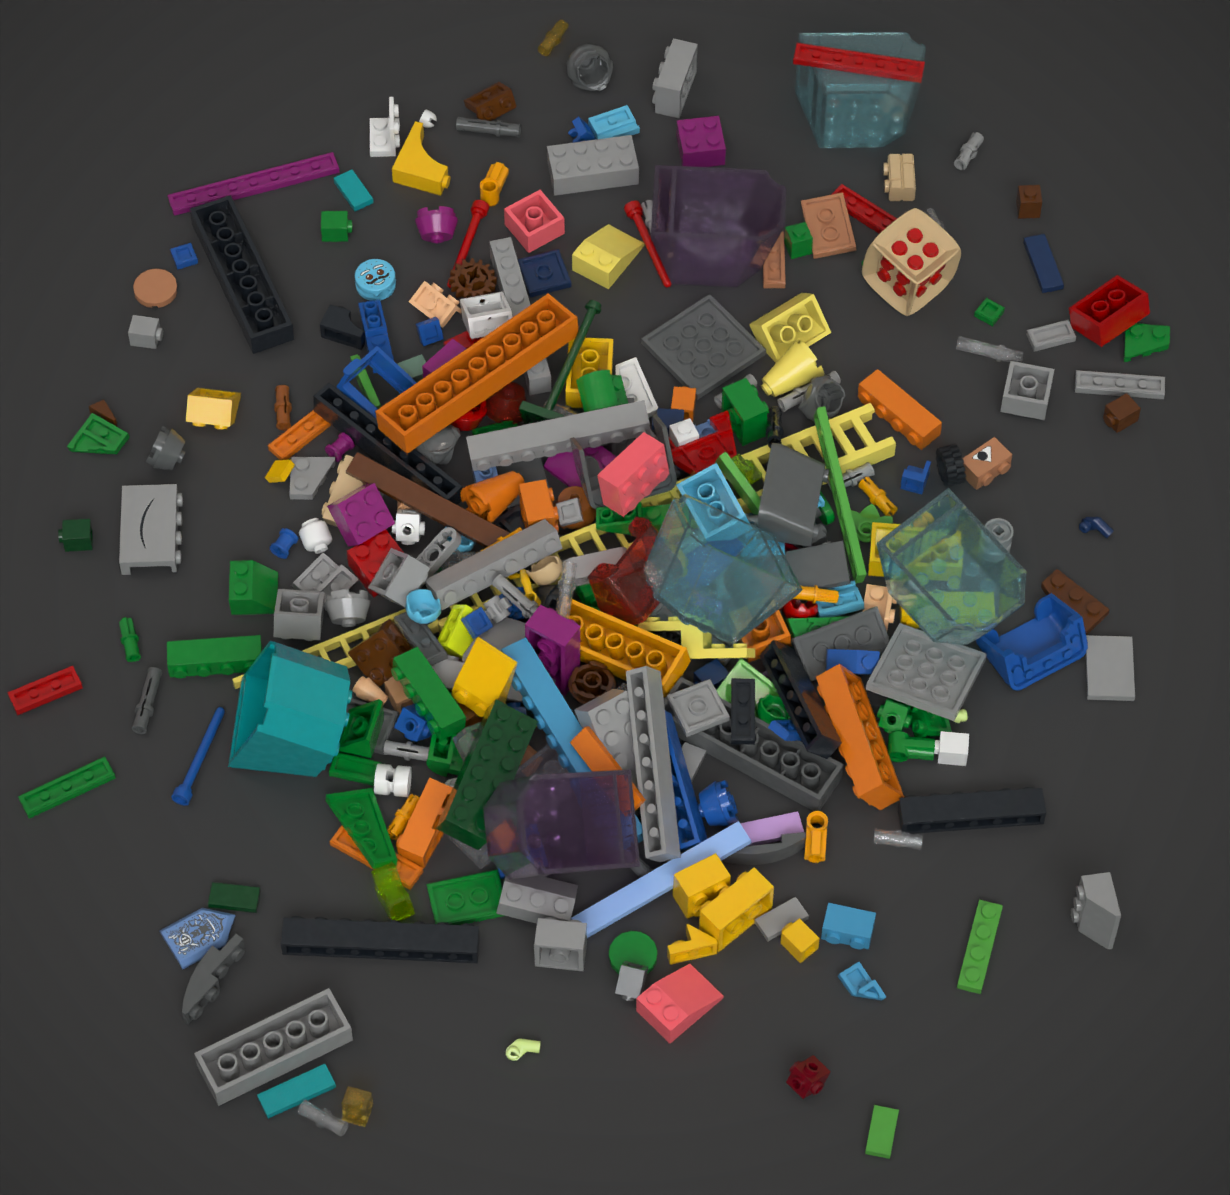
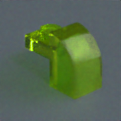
(391, 893)

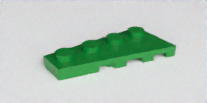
(364, 823)

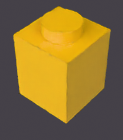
(799, 940)

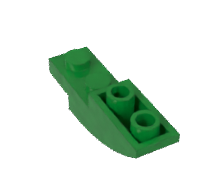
(612, 522)

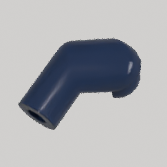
(1095, 523)

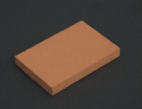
(828, 225)

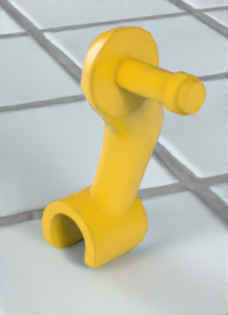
(525, 580)

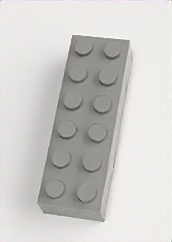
(273, 1046)

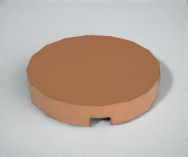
(155, 288)

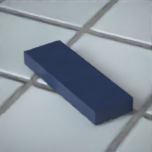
(1043, 263)

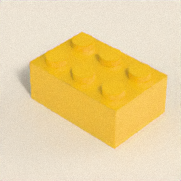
(593, 356)
(736, 907)

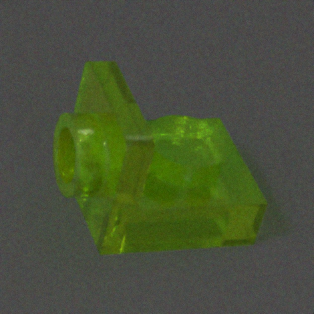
(747, 468)

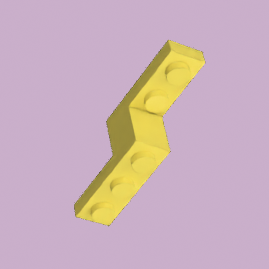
(697, 643)

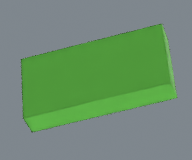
(882, 1132)

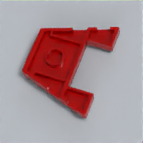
(704, 451)

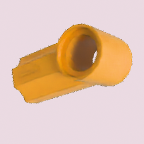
(493, 183)
(816, 837)

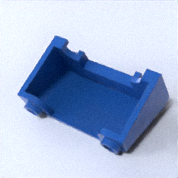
(1038, 646)

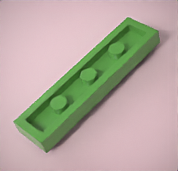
(979, 946)

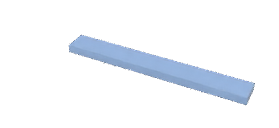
(659, 880)

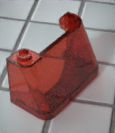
(623, 587)

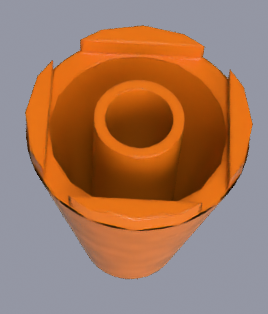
(492, 496)

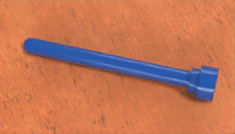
(183, 793)

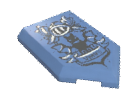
(196, 933)

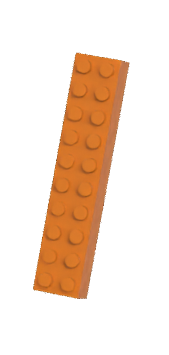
(477, 373)

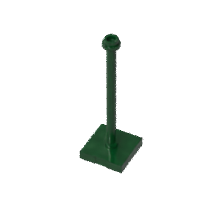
(533, 413)

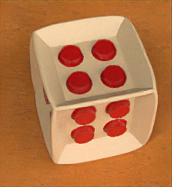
(911, 261)

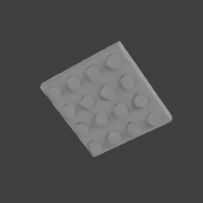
(926, 672)

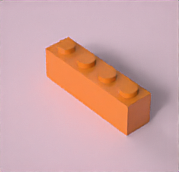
(899, 409)

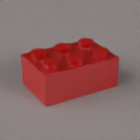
(1109, 310)

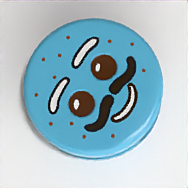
(375, 279)

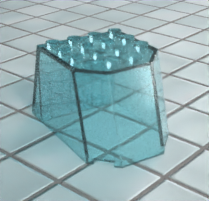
(855, 107)
(717, 570)
(951, 572)

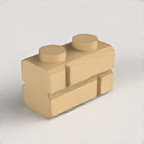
(900, 177)

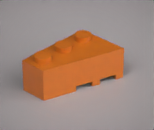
(421, 834)

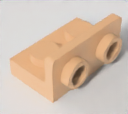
(434, 304)
(879, 597)

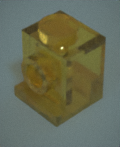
(356, 1106)

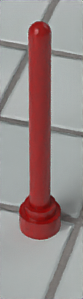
(479, 211)
(634, 211)

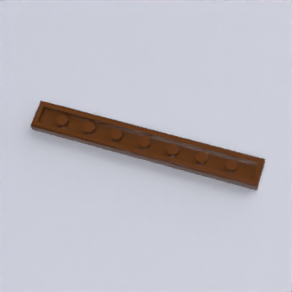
(424, 501)

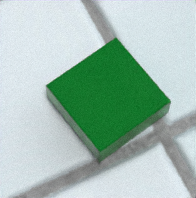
(989, 312)

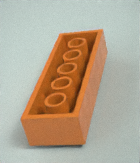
(860, 736)

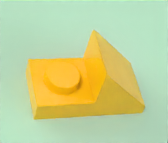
(697, 946)

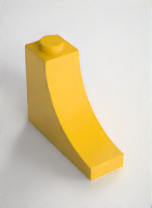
(417, 168)

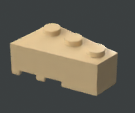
(340, 488)

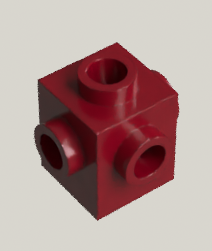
(808, 1077)

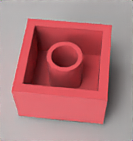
(534, 221)

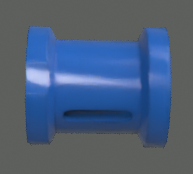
(284, 543)

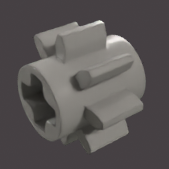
(497, 608)

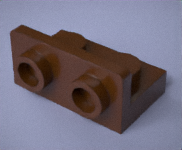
(491, 102)

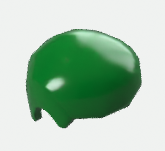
(771, 709)

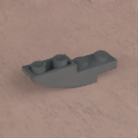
(204, 982)

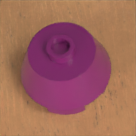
(436, 225)

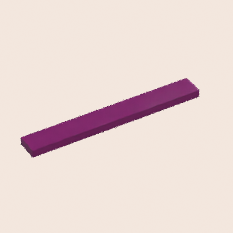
(255, 182)

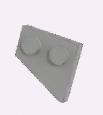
(308, 476)

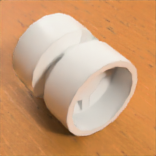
(401, 780)

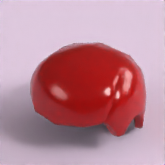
(796, 609)

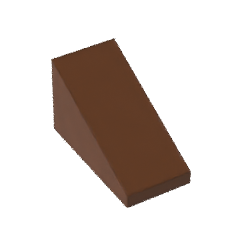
(102, 410)

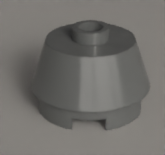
(166, 450)

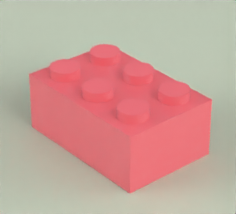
(633, 474)

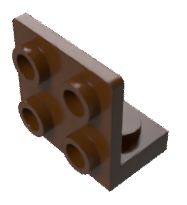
(377, 652)

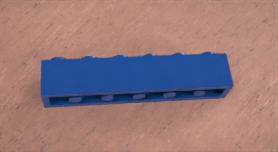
(689, 821)

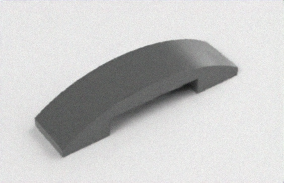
(769, 853)

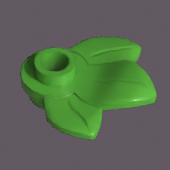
(864, 520)

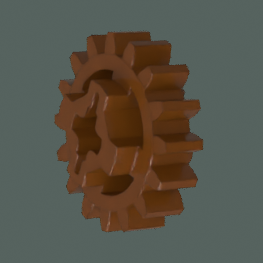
(472, 279)

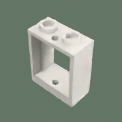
(476, 314)

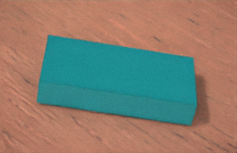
(353, 190)

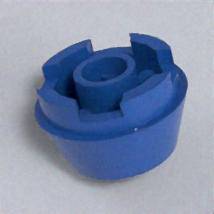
(717, 805)

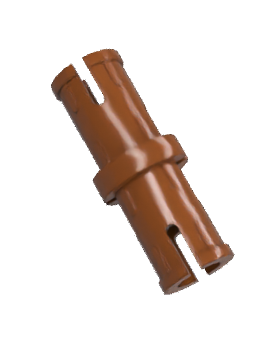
(282, 407)

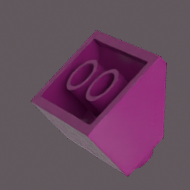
(563, 464)

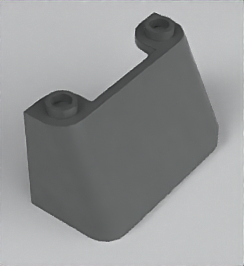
(791, 496)

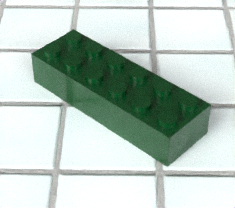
(490, 760)

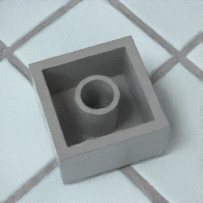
(1027, 390)
(398, 577)
(298, 614)
(560, 944)

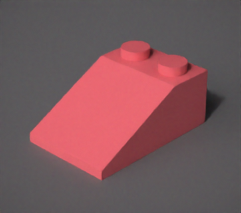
(677, 1002)

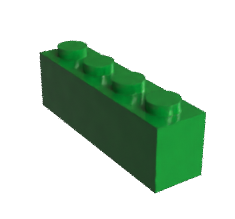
(212, 656)
(428, 693)

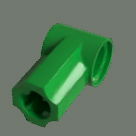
(904, 747)

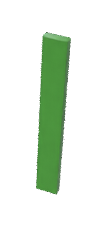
(839, 495)

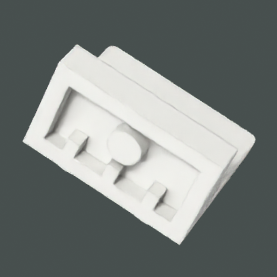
(383, 133)

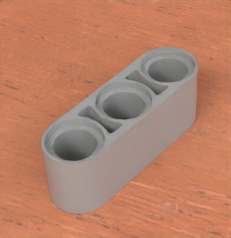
(588, 562)

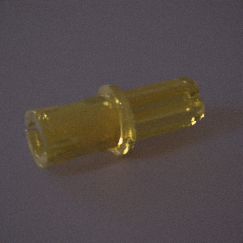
(552, 38)

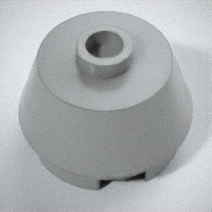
(347, 607)

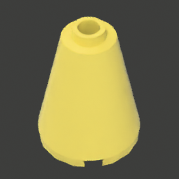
(792, 370)

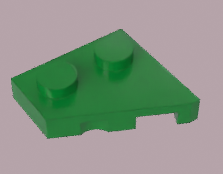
(98, 437)

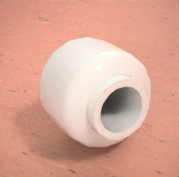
(315, 535)

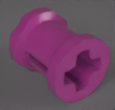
(340, 446)

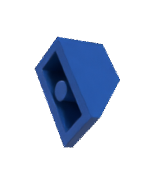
(857, 661)

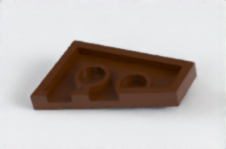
(1076, 598)

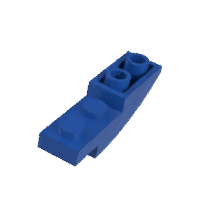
(375, 327)

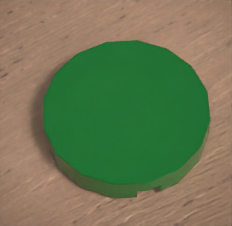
(634, 948)

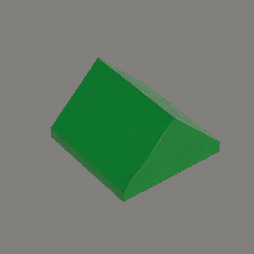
(362, 729)

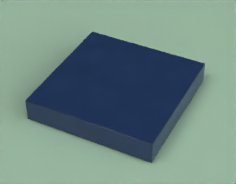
(544, 273)

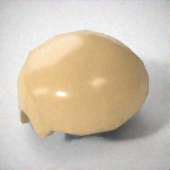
(546, 570)

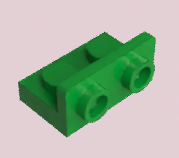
(928, 724)

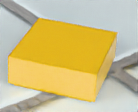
(279, 471)

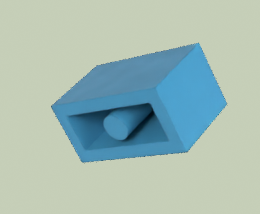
(848, 926)

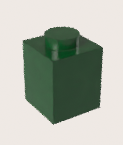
(76, 535)

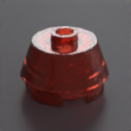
(506, 403)

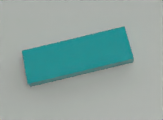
(296, 1091)

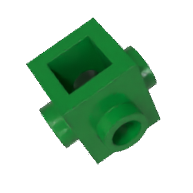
(894, 716)

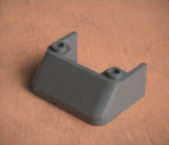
(588, 468)

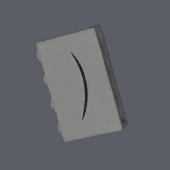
(150, 527)

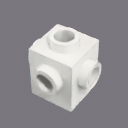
(408, 518)

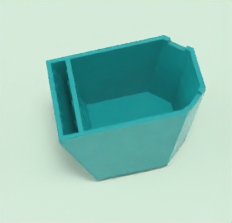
(290, 712)

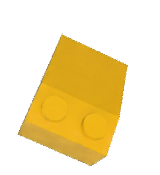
(484, 677)

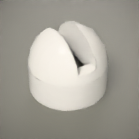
(426, 119)

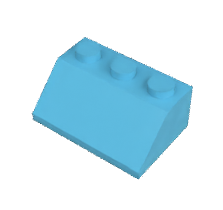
(714, 490)

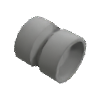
(1002, 531)

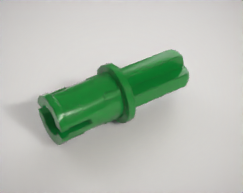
(129, 640)

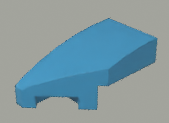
(860, 984)

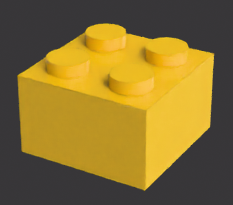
(699, 884)

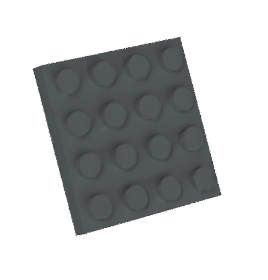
(703, 346)

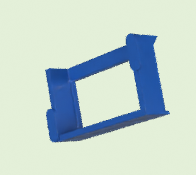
(384, 367)

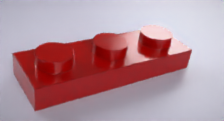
(45, 690)

